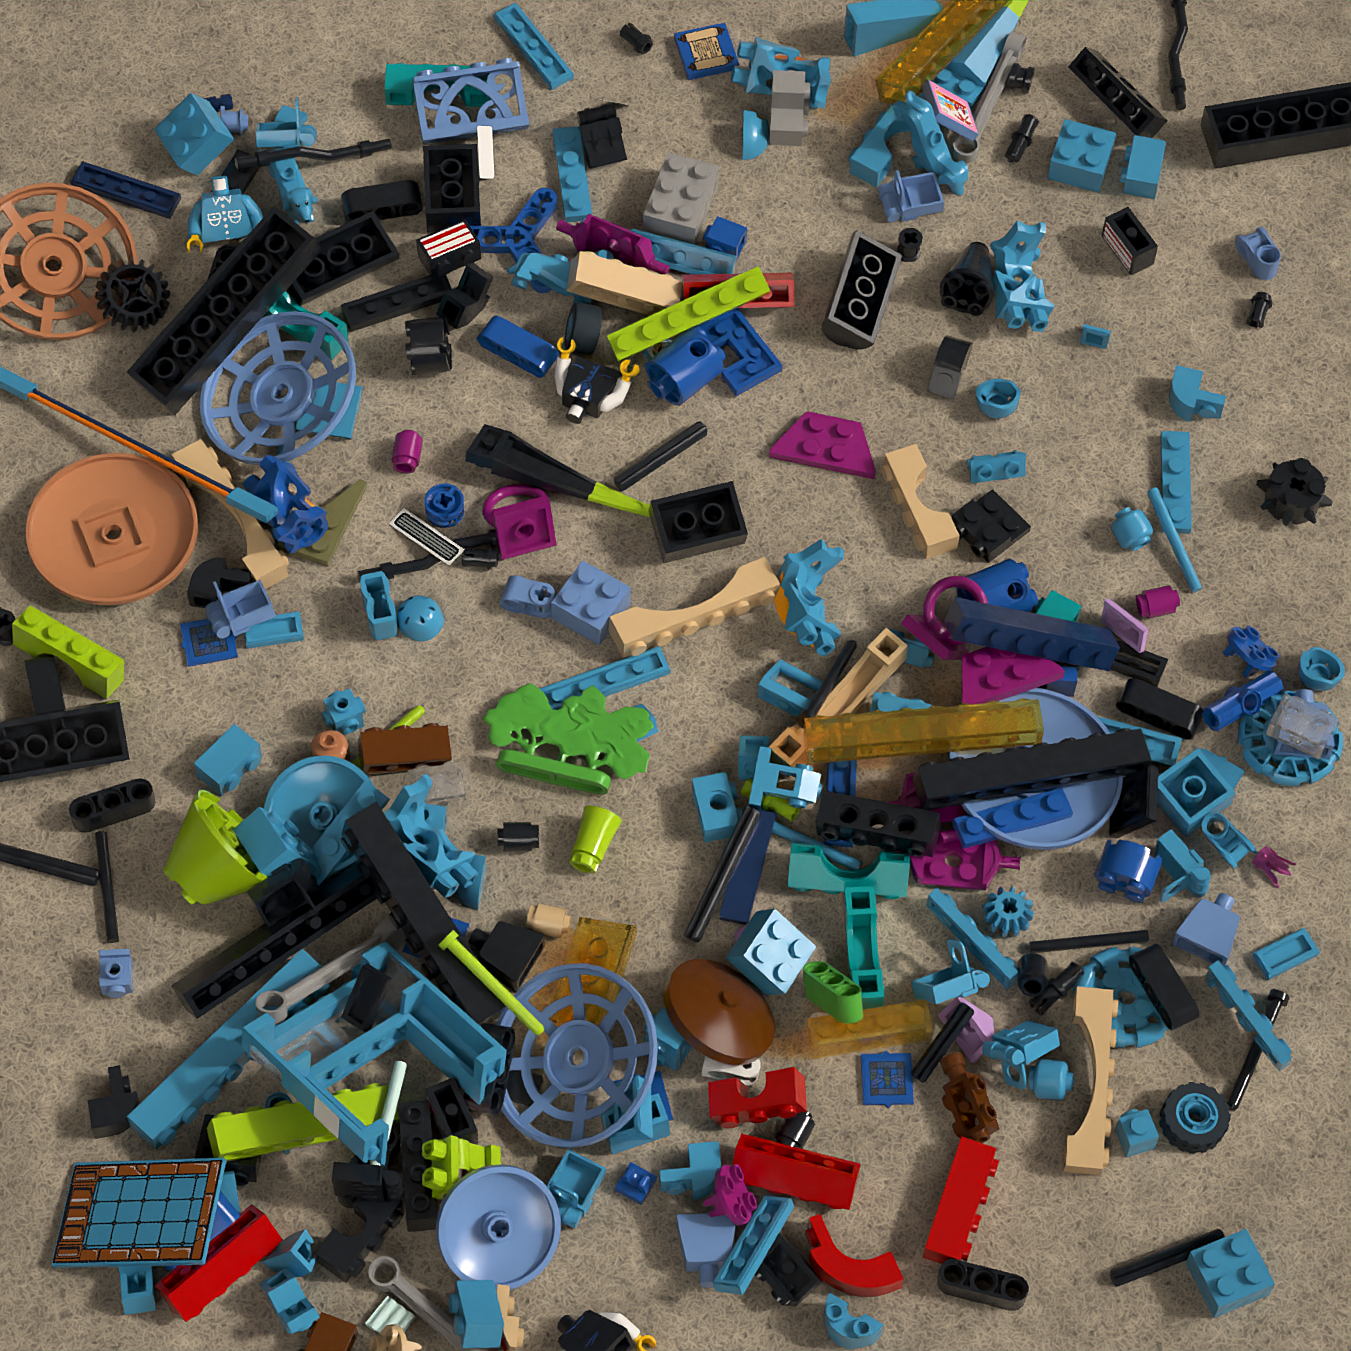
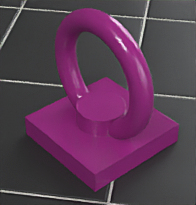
(523, 525)
(933, 630)

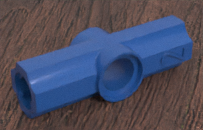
(1242, 701)

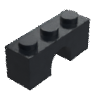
(346, 1254)

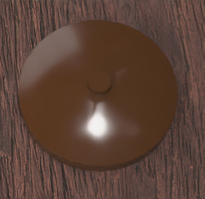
(719, 1012)

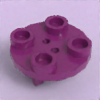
(731, 1196)

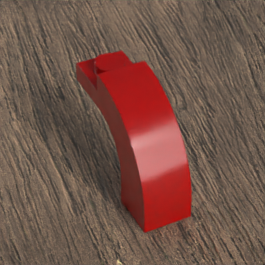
(849, 1275)

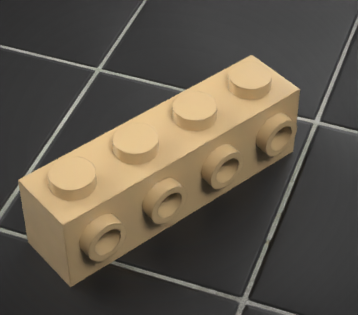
(622, 284)

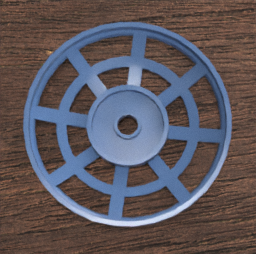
(272, 381)
(597, 1061)

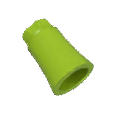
(593, 838)

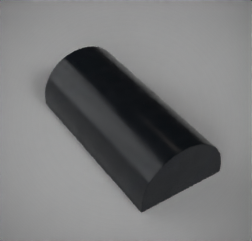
(345, 257)
(861, 292)

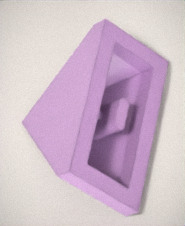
(1124, 625)
(976, 1031)

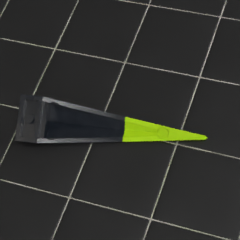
(520, 461)

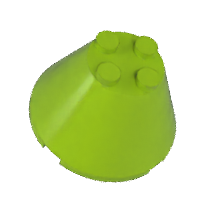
(208, 854)

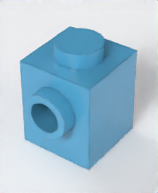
(1136, 1132)

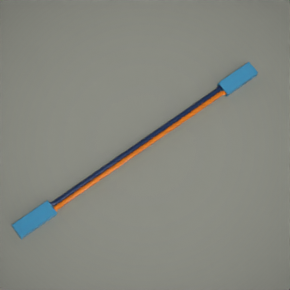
(235, 497)

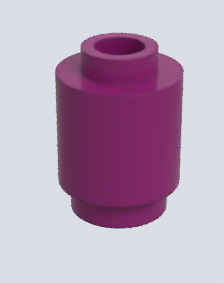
(406, 451)
(1157, 602)

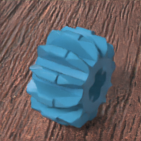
(1003, 920)

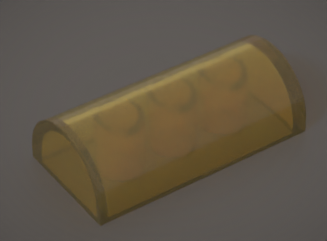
(601, 945)

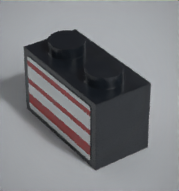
(1129, 240)
(448, 249)
(451, 1111)

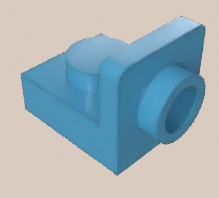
(748, 755)

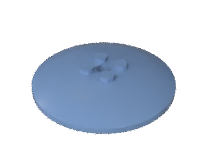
(1089, 801)

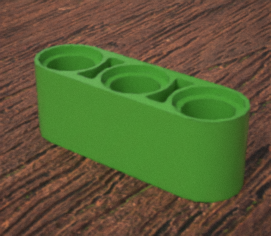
(833, 992)

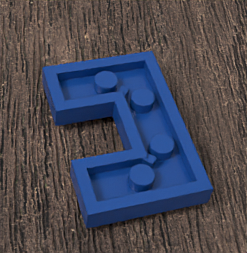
(756, 359)

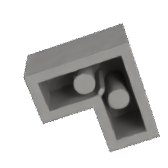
(788, 106)

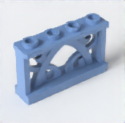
(443, 128)

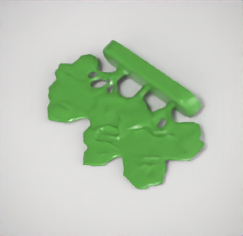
(576, 729)

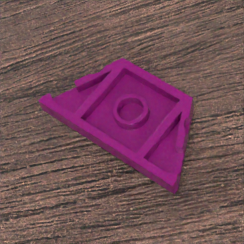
(826, 444)
(1000, 674)

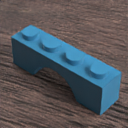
(872, 158)

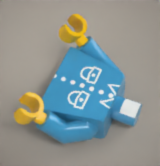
(221, 215)

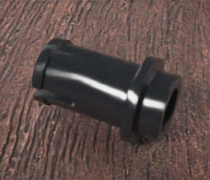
(641, 42)
(1261, 304)
(480, 558)

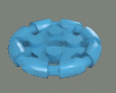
(1287, 771)
(1124, 980)

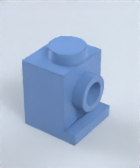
(116, 961)

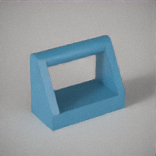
(783, 697)

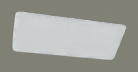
(485, 152)

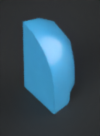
(754, 135)
(471, 895)
(292, 1253)

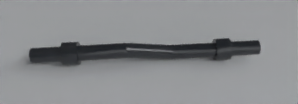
(1177, 82)
(264, 158)
(422, 564)

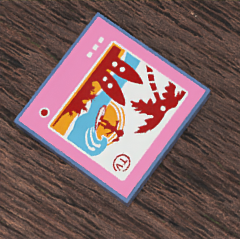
(950, 110)

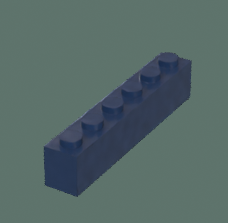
(1031, 634)

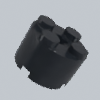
(428, 345)

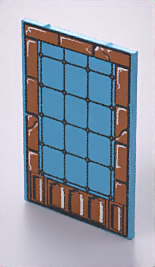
(139, 1213)

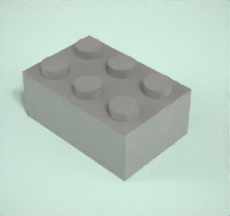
(681, 198)

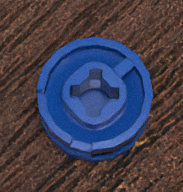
(439, 513)

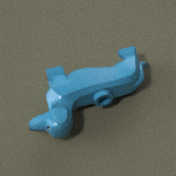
(930, 144)
(294, 195)
(548, 270)

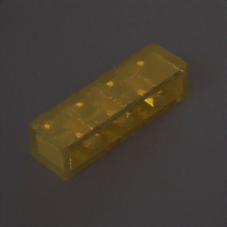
(877, 1029)

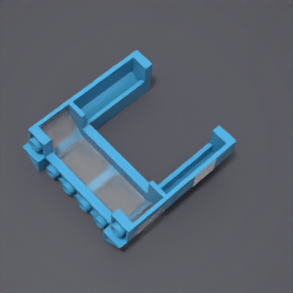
(322, 1048)

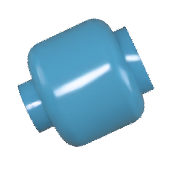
(1132, 529)
(1051, 1079)

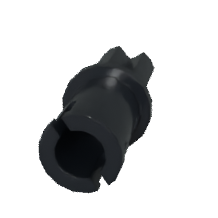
(1021, 138)

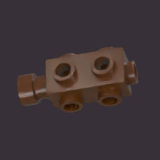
(967, 1100)

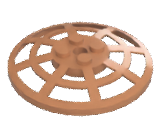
(59, 248)

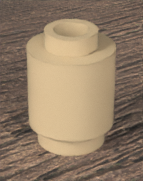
(548, 920)

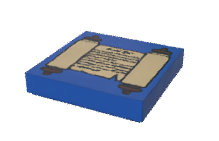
(706, 51)

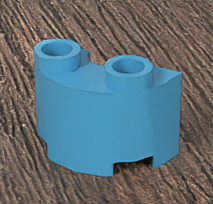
(848, 1330)

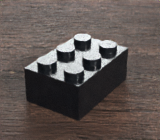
(451, 185)
(697, 522)

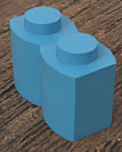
(378, 605)

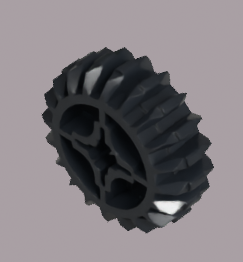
(123, 287)

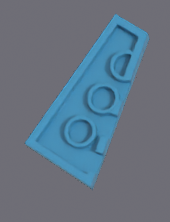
(1232, 996)

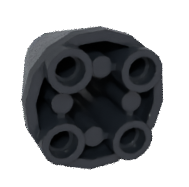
(969, 281)

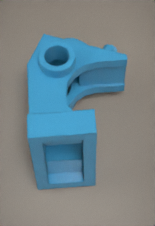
(806, 788)

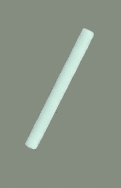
(392, 1096)

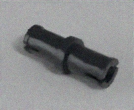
(1056, 988)

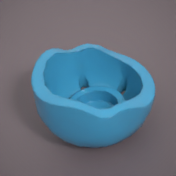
(996, 404)
(417, 610)
(1319, 676)

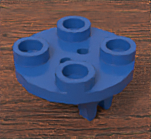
(1251, 649)

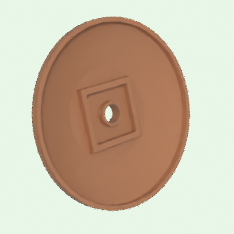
(103, 495)

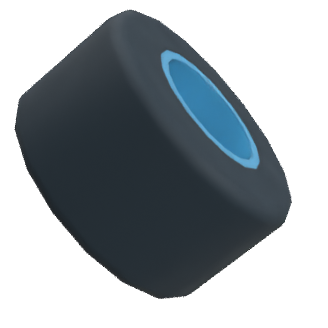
(583, 327)

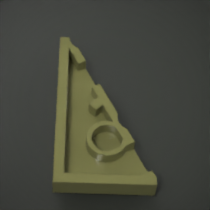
(338, 517)

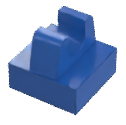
(636, 1183)

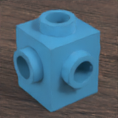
(343, 712)

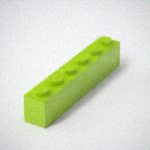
(688, 314)
(287, 1124)

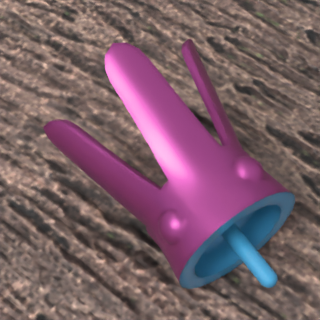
(1269, 858)

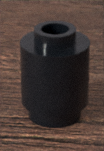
(518, 836)
(1032, 974)
(795, 1130)

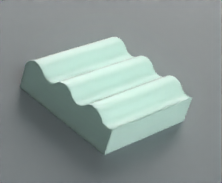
(389, 1313)

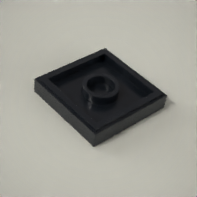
(1136, 802)

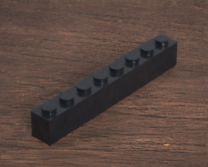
(1030, 769)
(274, 944)

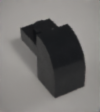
(467, 299)
(949, 366)
(201, 586)
(110, 1113)

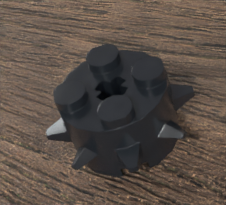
(1294, 492)

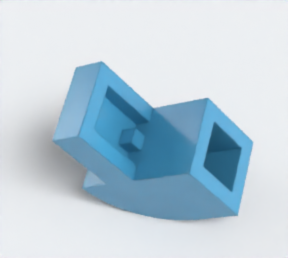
(1187, 398)
(699, 1176)
(289, 1301)

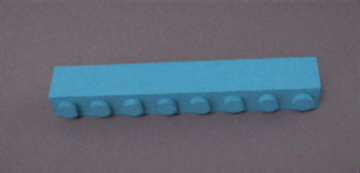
(213, 1063)

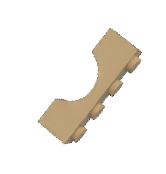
(932, 529)

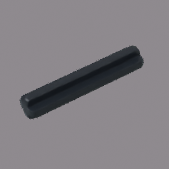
(942, 1042)

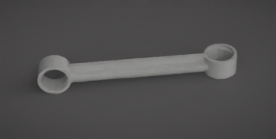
(1011, 53)
(384, 932)
(417, 1302)

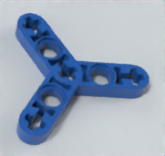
(519, 229)

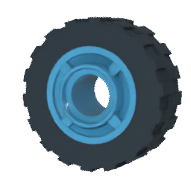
(1203, 1102)

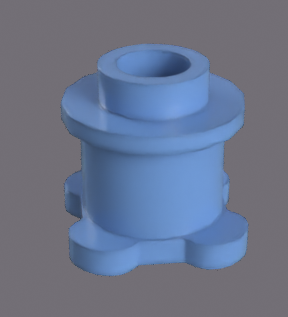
(234, 120)

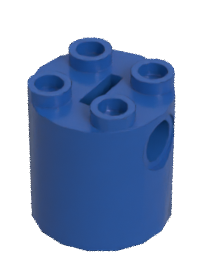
(684, 366)
(1004, 586)

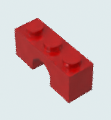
(781, 1097)

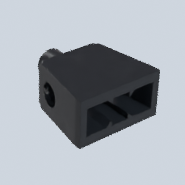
(508, 952)

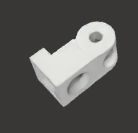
(745, 1073)

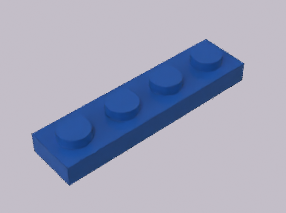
(1013, 817)

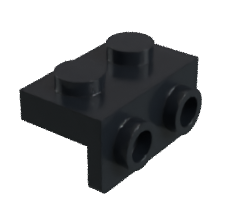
(787, 1273)

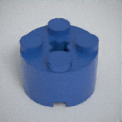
(1127, 869)

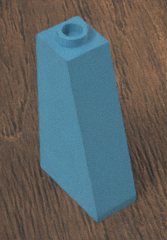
(886, 22)

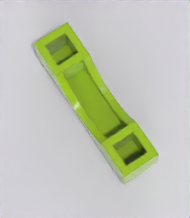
(95, 665)

